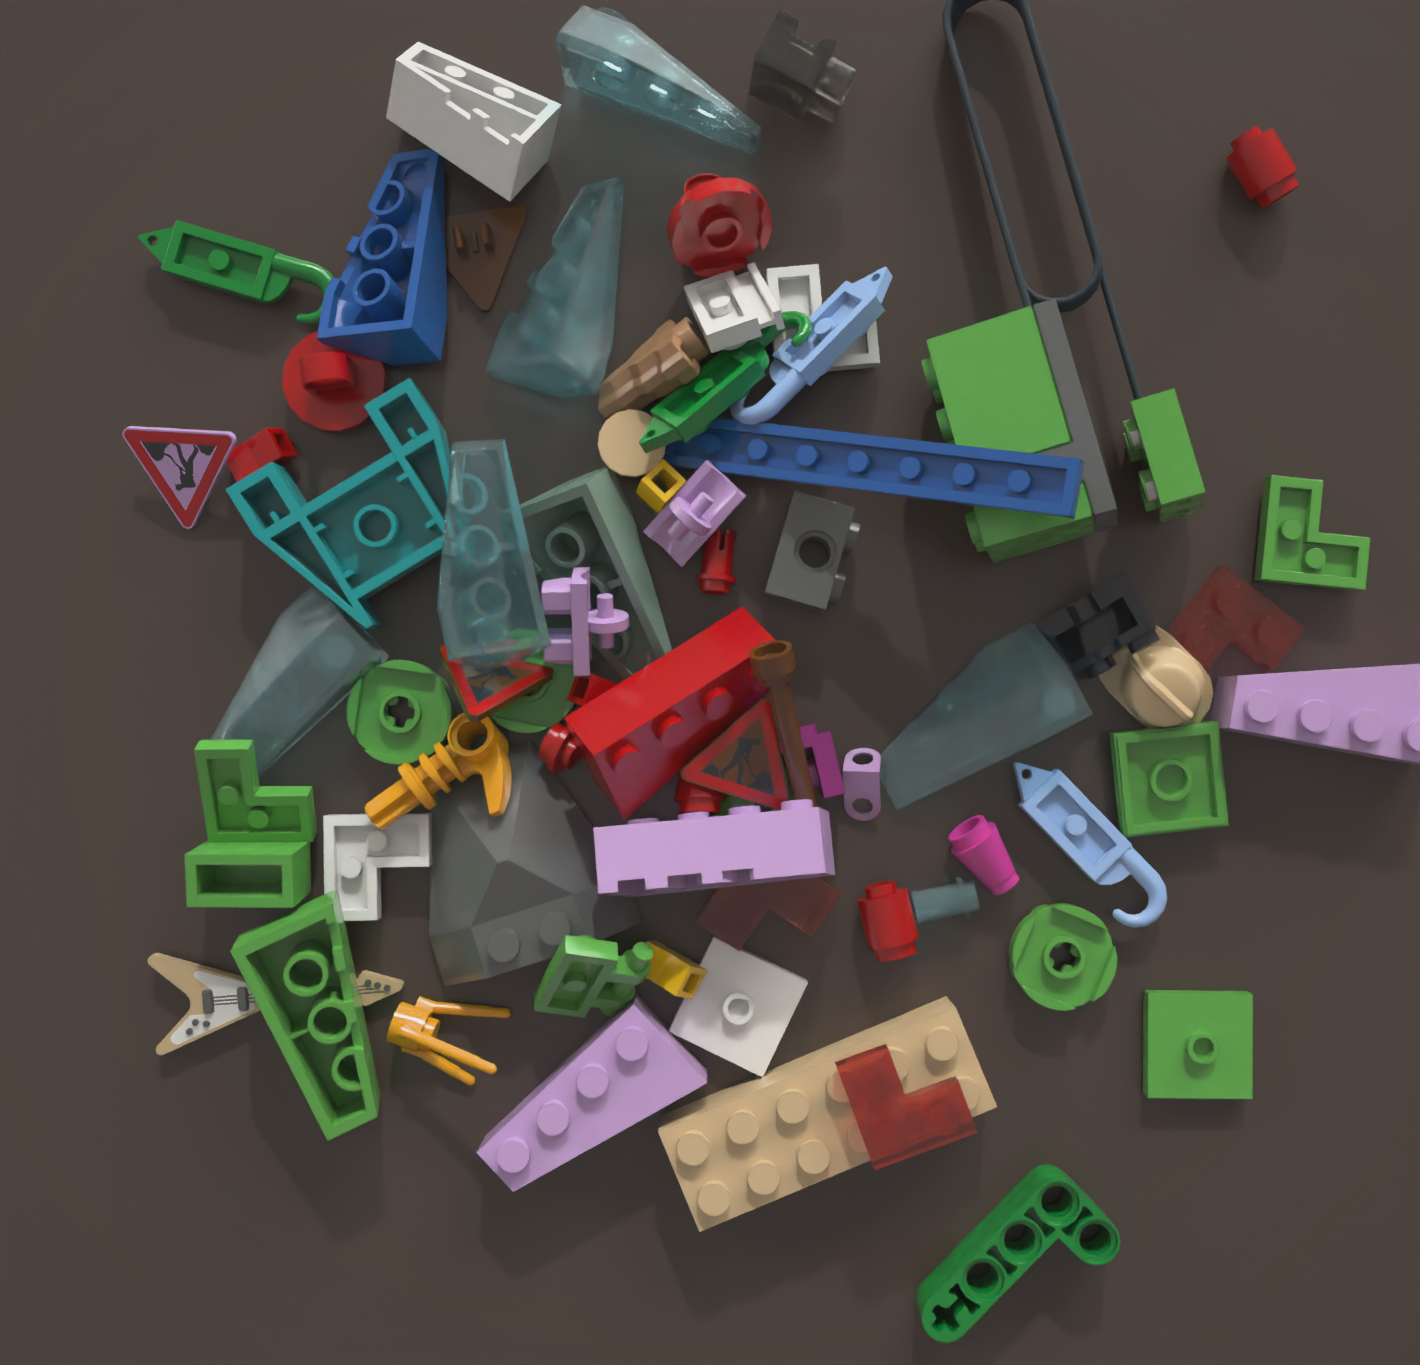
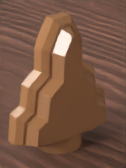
(654, 368)

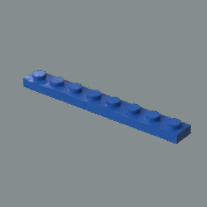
(886, 466)

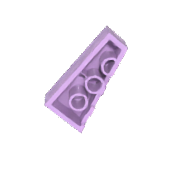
(598, 1091)

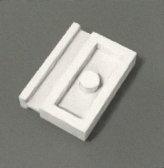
(733, 308)

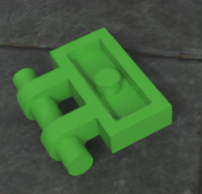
(591, 975)

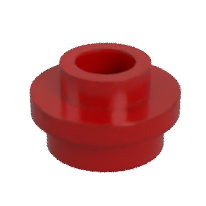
(559, 749)

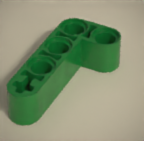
(1011, 1259)

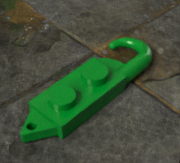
(233, 265)
(719, 384)

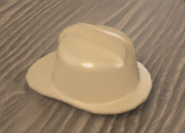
(1160, 684)

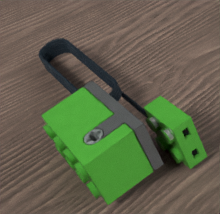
(1017, 383)

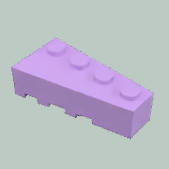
(1340, 710)
(714, 851)

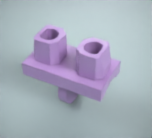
(695, 513)
(574, 598)

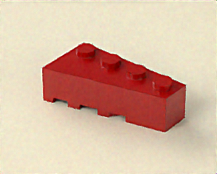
(668, 711)

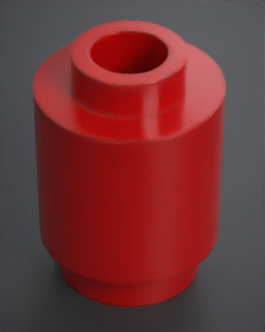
(1262, 166)
(888, 921)

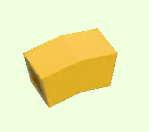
(651, 494)
(674, 971)

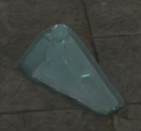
(626, 67)
(568, 320)
(487, 574)
(299, 676)
(994, 708)

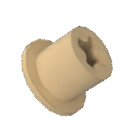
(620, 444)

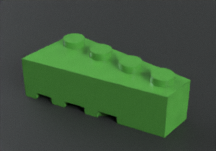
(312, 1003)

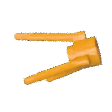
(417, 1033)

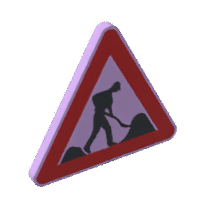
(182, 464)

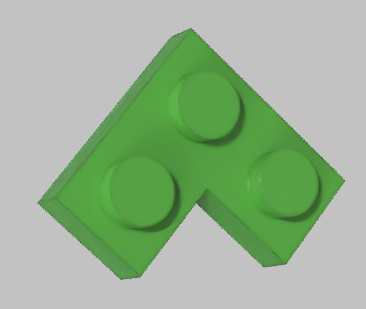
(1294, 549)
(241, 808)

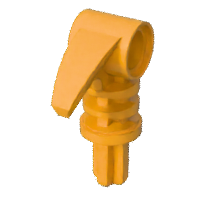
(449, 763)

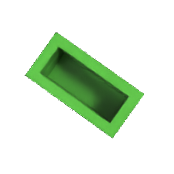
(248, 874)

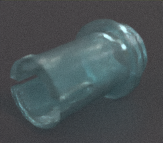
(945, 901)

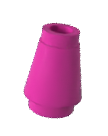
(984, 853)

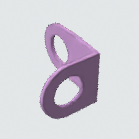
(862, 782)

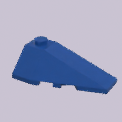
(395, 282)

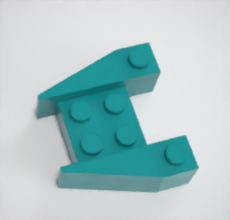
(371, 523)

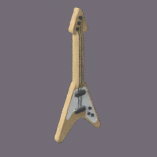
(224, 997)

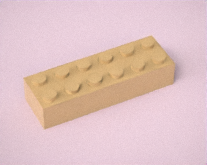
(797, 1120)

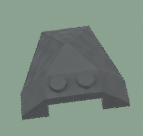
(514, 880)

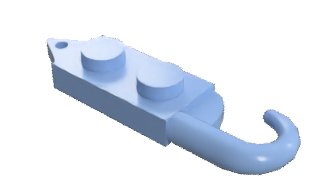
(834, 329)
(1088, 838)

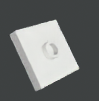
(739, 1006)

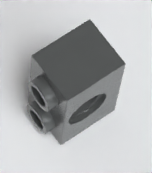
(811, 520)

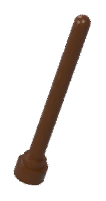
(773, 665)

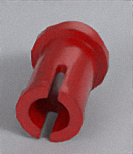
(717, 564)

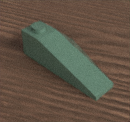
(594, 527)

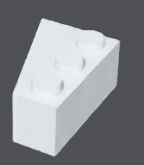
(473, 118)

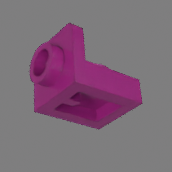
(823, 761)

